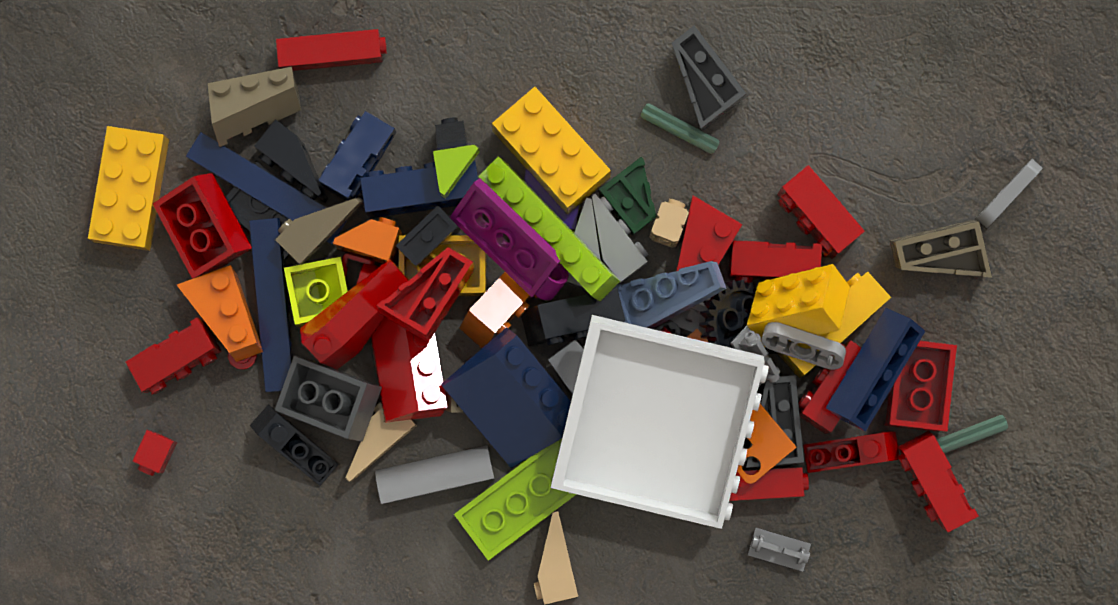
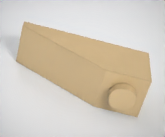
(377, 441)
(555, 570)

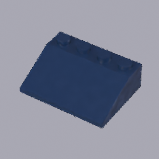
(510, 398)

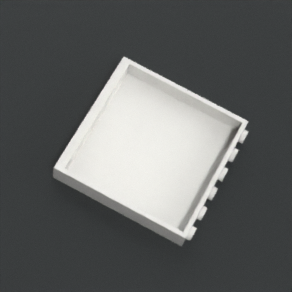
(659, 422)

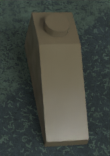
(308, 233)

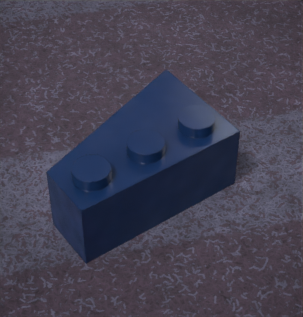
(357, 156)

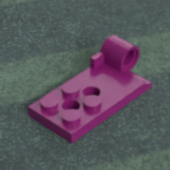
(527, 256)

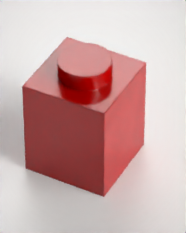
(154, 453)

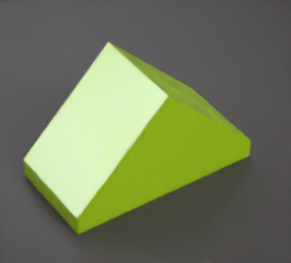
(452, 165)

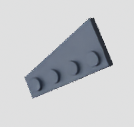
(669, 294)

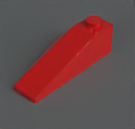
(349, 322)

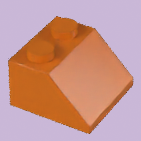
(371, 240)

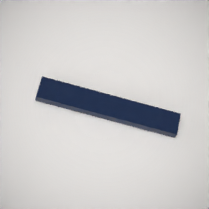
(254, 180)
(271, 302)

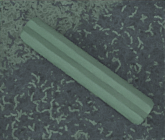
(680, 128)
(973, 433)

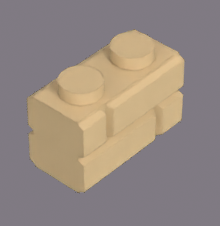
(669, 223)

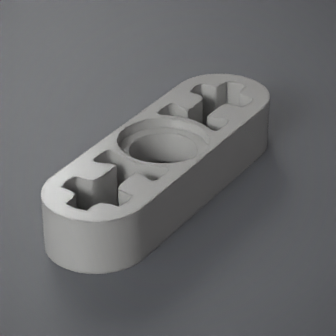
(1009, 193)
(782, 345)

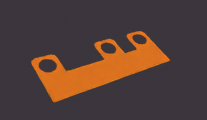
(768, 439)

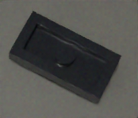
(427, 236)

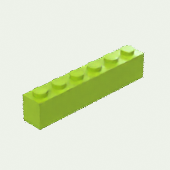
(569, 247)

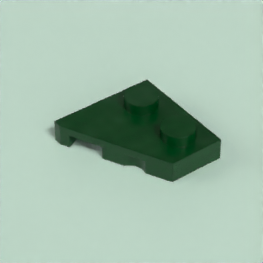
(631, 196)

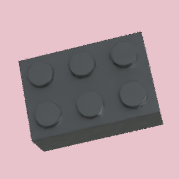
(328, 398)

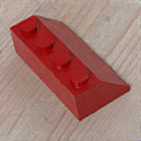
(407, 373)

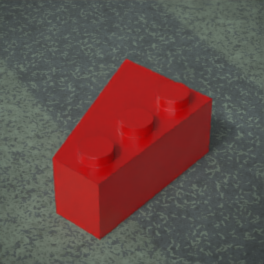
(706, 235)
(770, 261)
(429, 294)
(174, 357)
(935, 482)

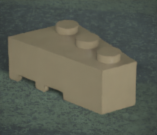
(252, 100)
(947, 249)

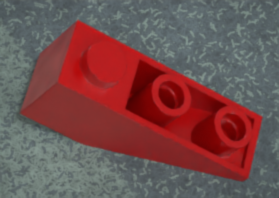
(851, 452)

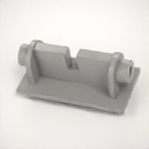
(750, 342)
(779, 549)

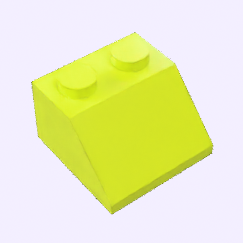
(314, 287)

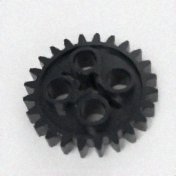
(728, 313)

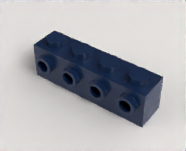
(875, 369)

